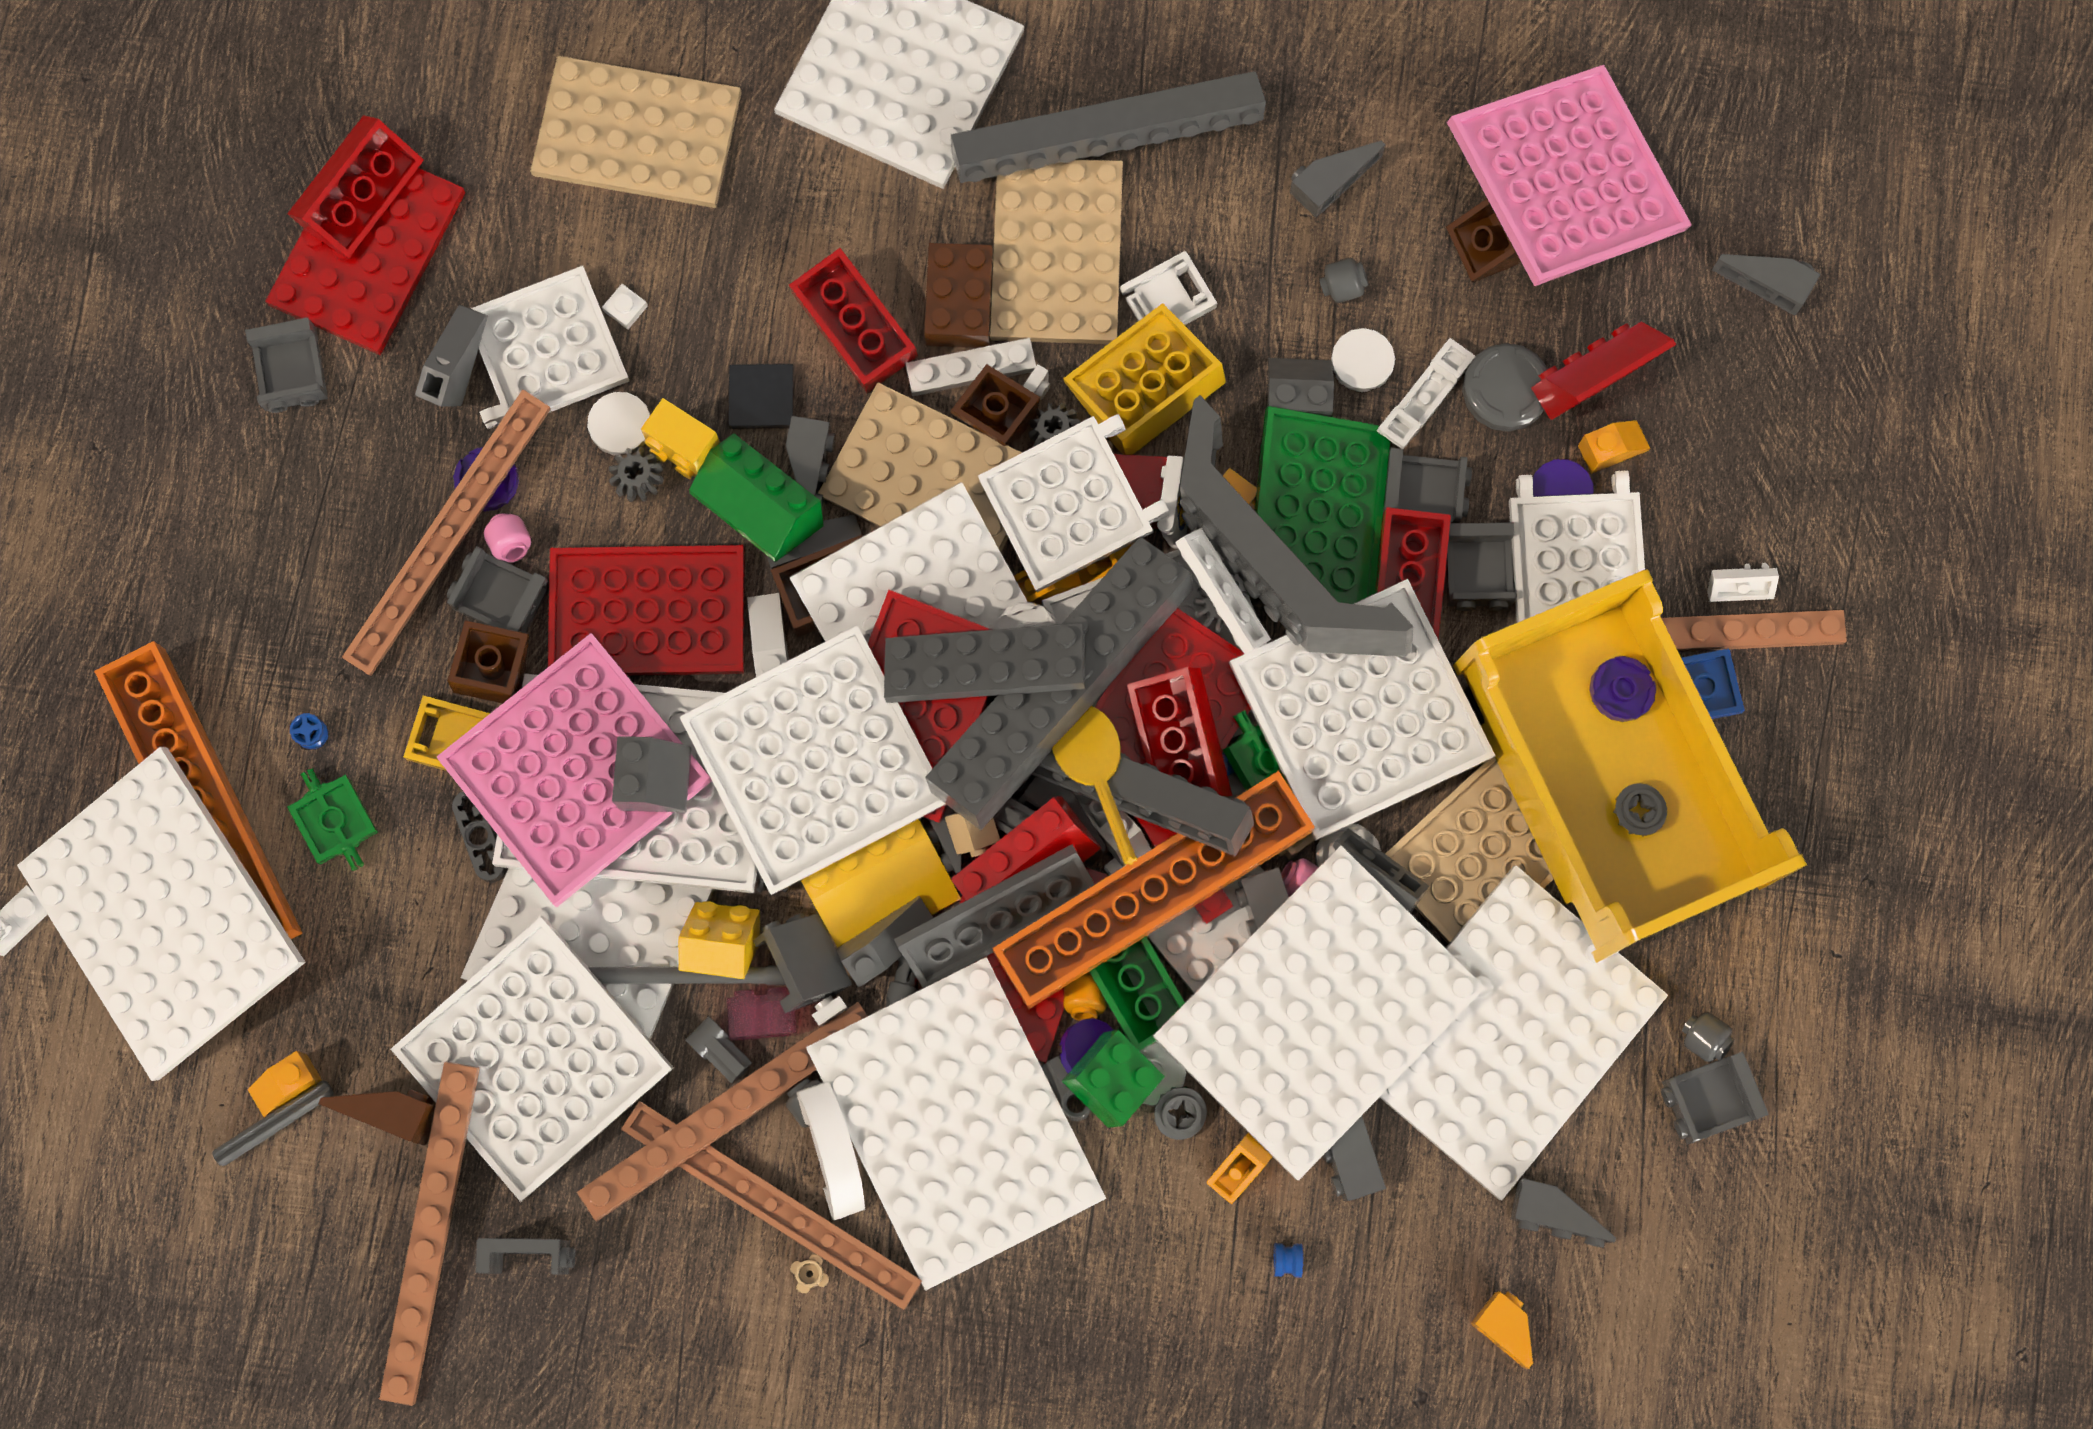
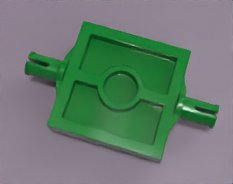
(1251, 754)
(332, 819)

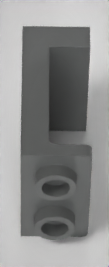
(287, 365)
(1427, 484)
(1480, 566)
(497, 592)
(804, 960)
(1713, 1098)
(491, 1250)

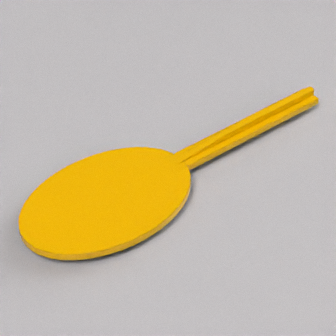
(1091, 757)

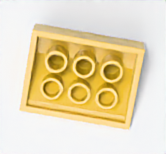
(1146, 378)
(879, 881)

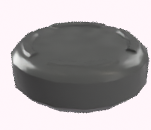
(1500, 387)

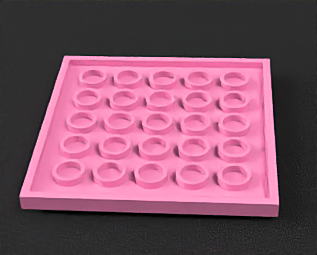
(1568, 174)
(548, 768)

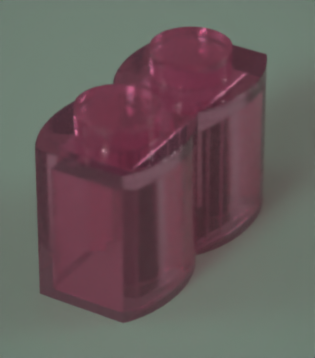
(759, 1015)

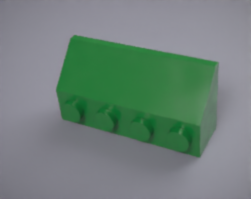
(756, 498)
(1138, 992)

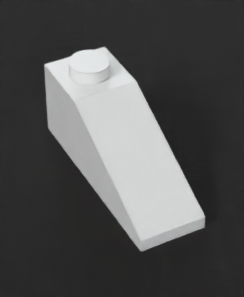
(767, 632)

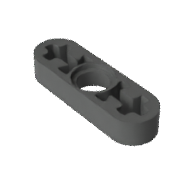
(478, 862)

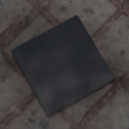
(761, 396)

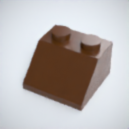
(1482, 242)
(997, 406)
(489, 662)

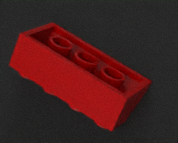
(356, 186)
(1600, 367)
(1180, 728)
(1033, 840)

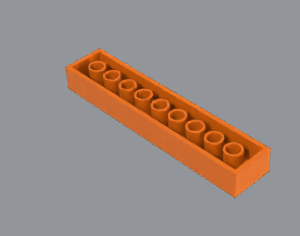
(159, 714)
(1146, 896)

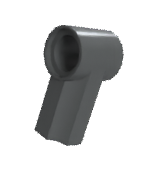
(713, 1044)
(1055, 1074)

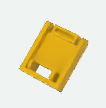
(451, 725)

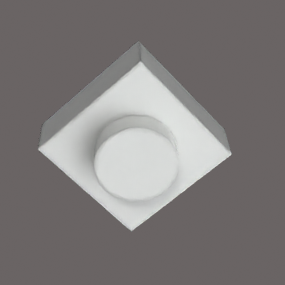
(624, 306)
(1038, 381)
(828, 1009)

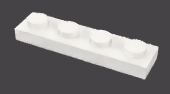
(963, 367)
(1222, 591)

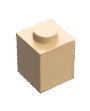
(968, 837)

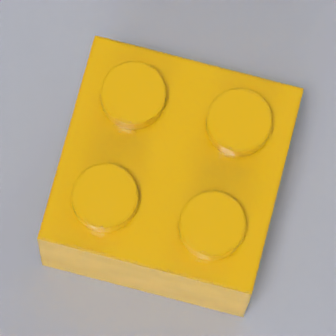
(678, 438)
(719, 939)

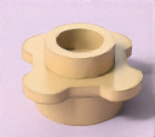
(801, 1268)

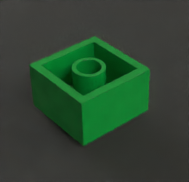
(1113, 1078)

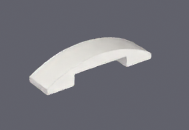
(1426, 394)
(833, 1150)

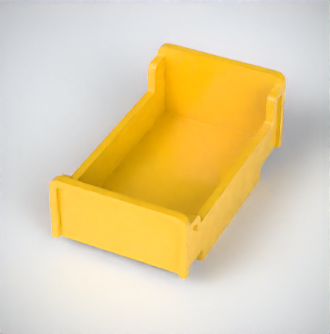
(1574, 762)

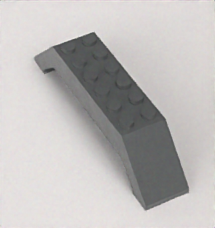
(1269, 566)

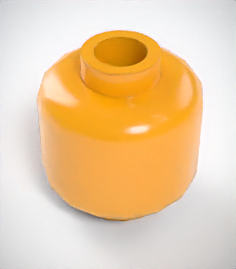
(1084, 998)

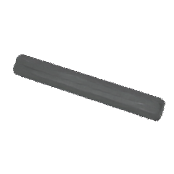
(272, 1123)

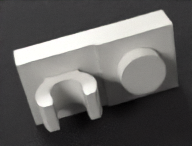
(1743, 584)
(19, 918)

